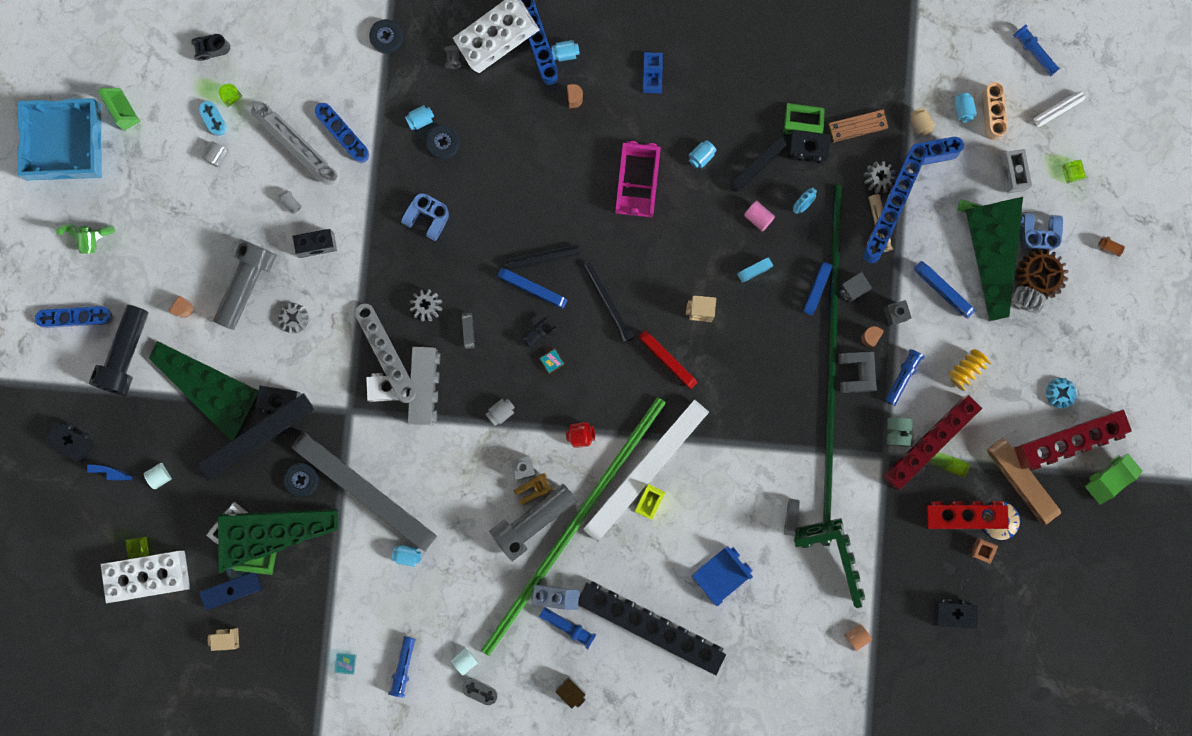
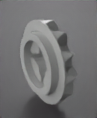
(302, 317)

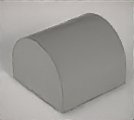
(215, 154)

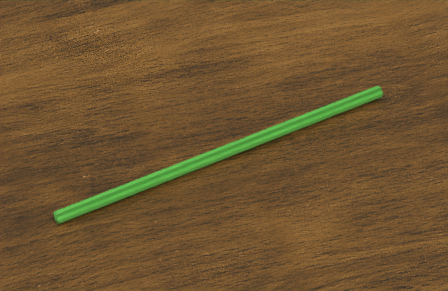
(573, 526)

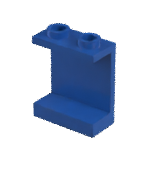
(722, 575)

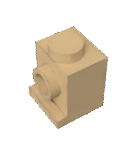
(223, 640)

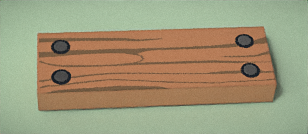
(858, 126)

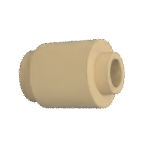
(922, 122)

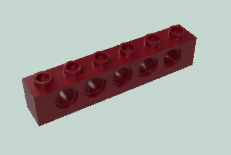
(932, 442)
(1028, 452)

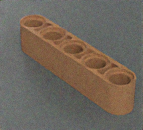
(1024, 482)

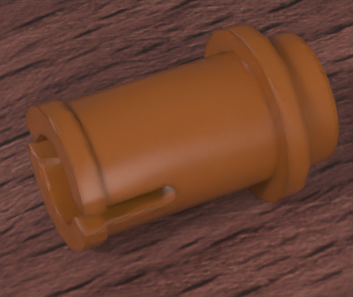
(1111, 246)

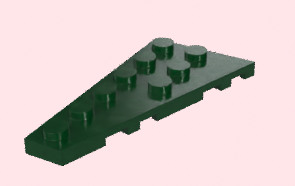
(995, 242)
(213, 392)
(264, 533)

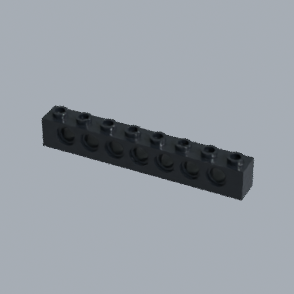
(710, 664)

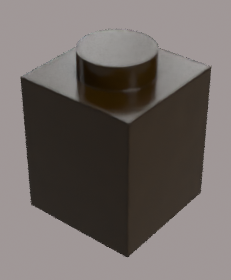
(571, 693)

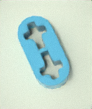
(209, 120)
(755, 270)

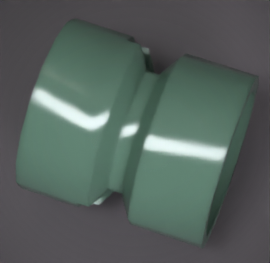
(898, 425)

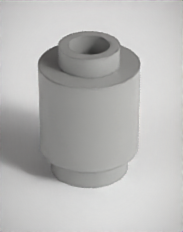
(500, 411)

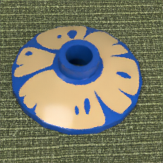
(1013, 520)

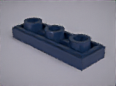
(220, 594)

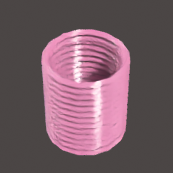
(759, 216)

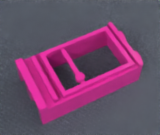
(634, 205)

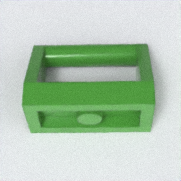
(119, 107)
(790, 126)

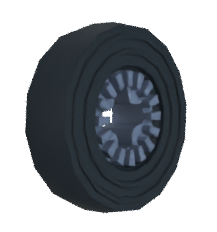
(377, 32)
(439, 133)
(291, 478)

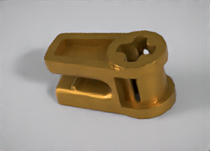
(539, 491)

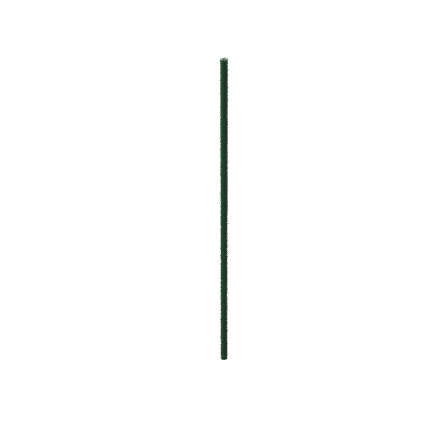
(832, 355)

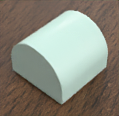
(157, 476)
(464, 661)

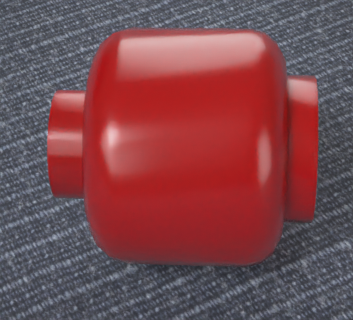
(580, 434)

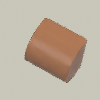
(575, 95)
(181, 307)
(871, 336)
(984, 550)
(858, 637)

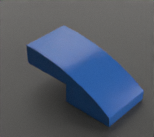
(652, 72)
(112, 473)

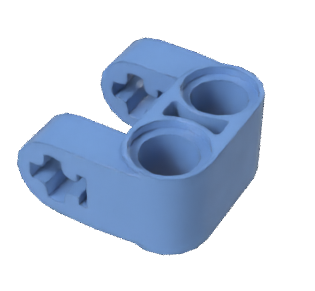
(429, 211)
(1054, 232)

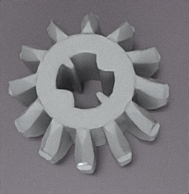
(873, 178)
(1028, 299)
(419, 302)

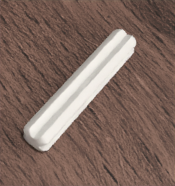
(1059, 108)

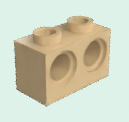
(701, 308)

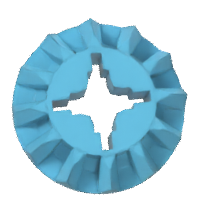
(805, 200)
(1052, 393)

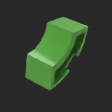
(1113, 478)

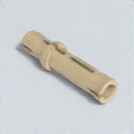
(876, 207)

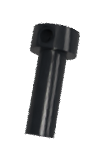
(113, 375)

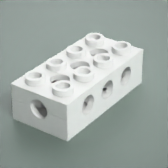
(484, 31)
(115, 572)

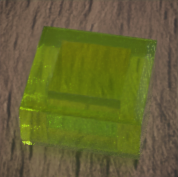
(229, 94)
(1074, 171)
(957, 466)
(137, 548)

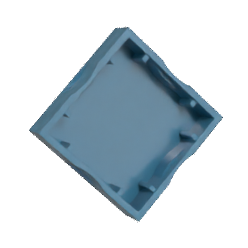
(59, 139)

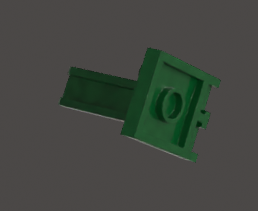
(824, 533)

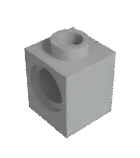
(523, 467)

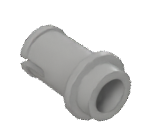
(290, 202)

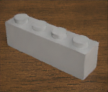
(424, 380)

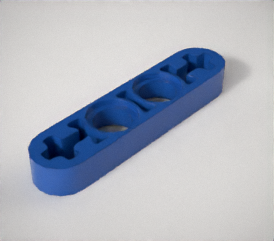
(342, 132)
(532, 288)
(944, 289)
(73, 317)

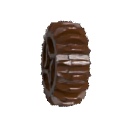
(1057, 271)

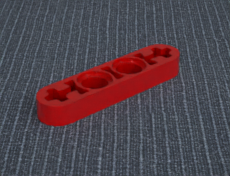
(667, 359)

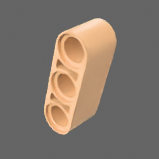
(998, 103)

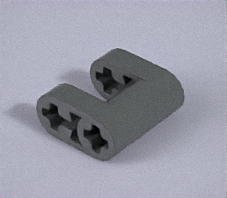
(866, 372)

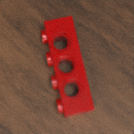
(998, 521)

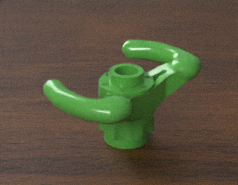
(85, 236)

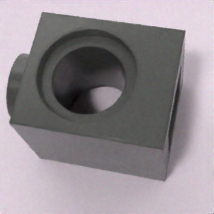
(855, 287)
(897, 313)

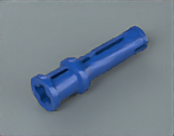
(1030, 43)
(908, 369)
(575, 632)
(401, 677)

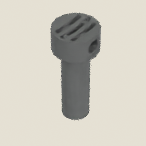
(252, 261)
(514, 535)

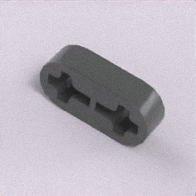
(468, 330)
(791, 517)
(477, 695)

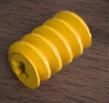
(967, 368)

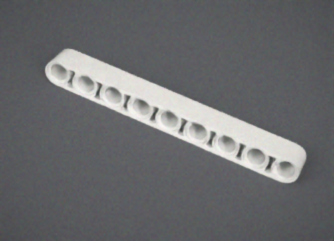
(646, 470)

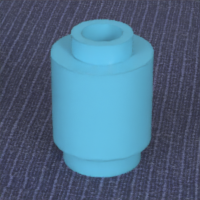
(565, 50)
(965, 107)
(419, 117)
(702, 154)
(406, 555)

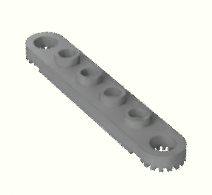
(294, 143)
(385, 353)

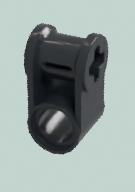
(206, 47)

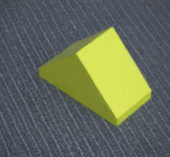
(649, 501)

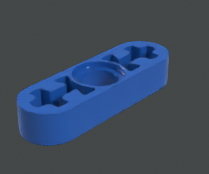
(817, 288)

